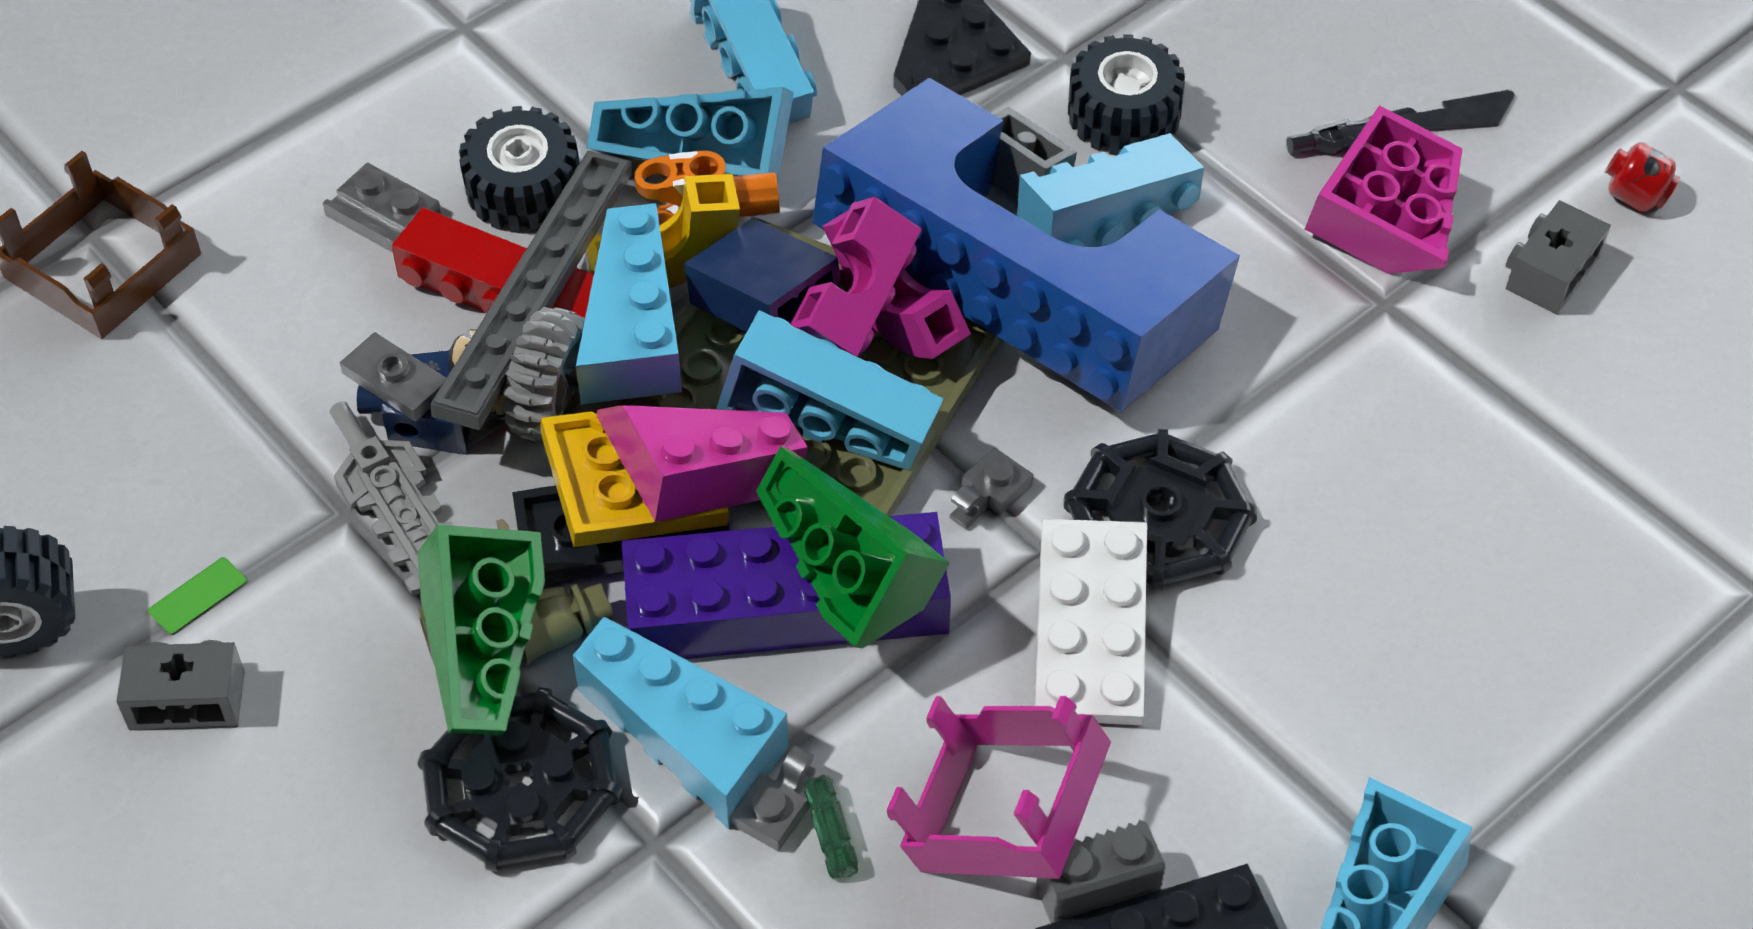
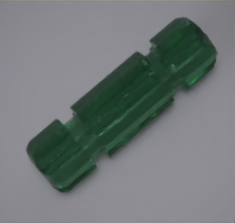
(831, 827)

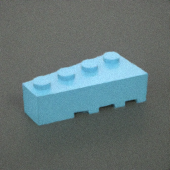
(756, 48)
(737, 124)
(1111, 194)
(629, 322)
(828, 392)
(682, 715)
(1397, 863)

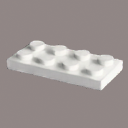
(1093, 618)

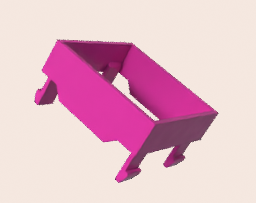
(1010, 727)

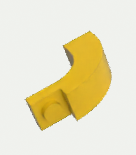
(704, 217)

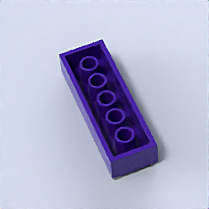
(745, 593)

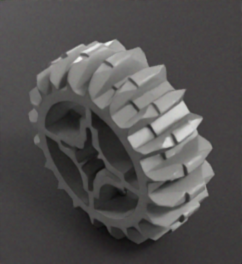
(543, 371)

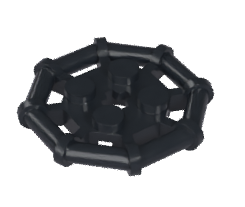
(1189, 502)
(538, 805)

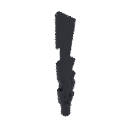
(1464, 112)

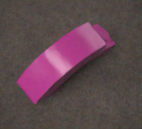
(918, 318)

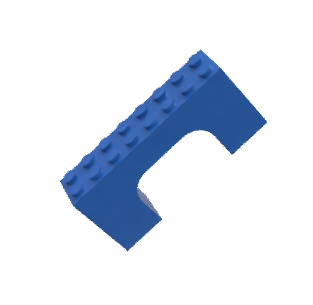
(1091, 314)

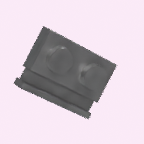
(377, 205)

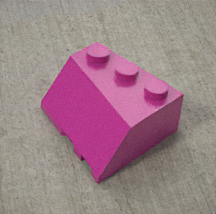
(1391, 196)
(697, 457)

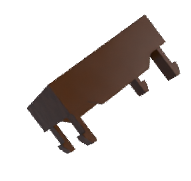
(89, 191)

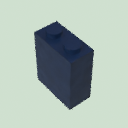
(757, 271)

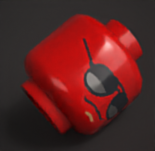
(1642, 177)

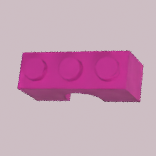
(878, 247)

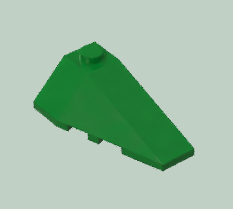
(854, 555)
(478, 617)

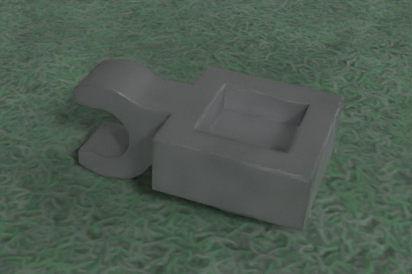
(992, 484)
(775, 806)

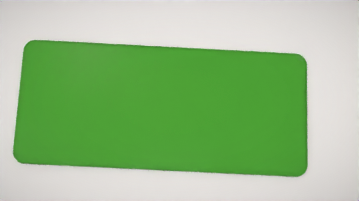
(197, 595)

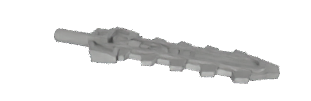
(387, 480)

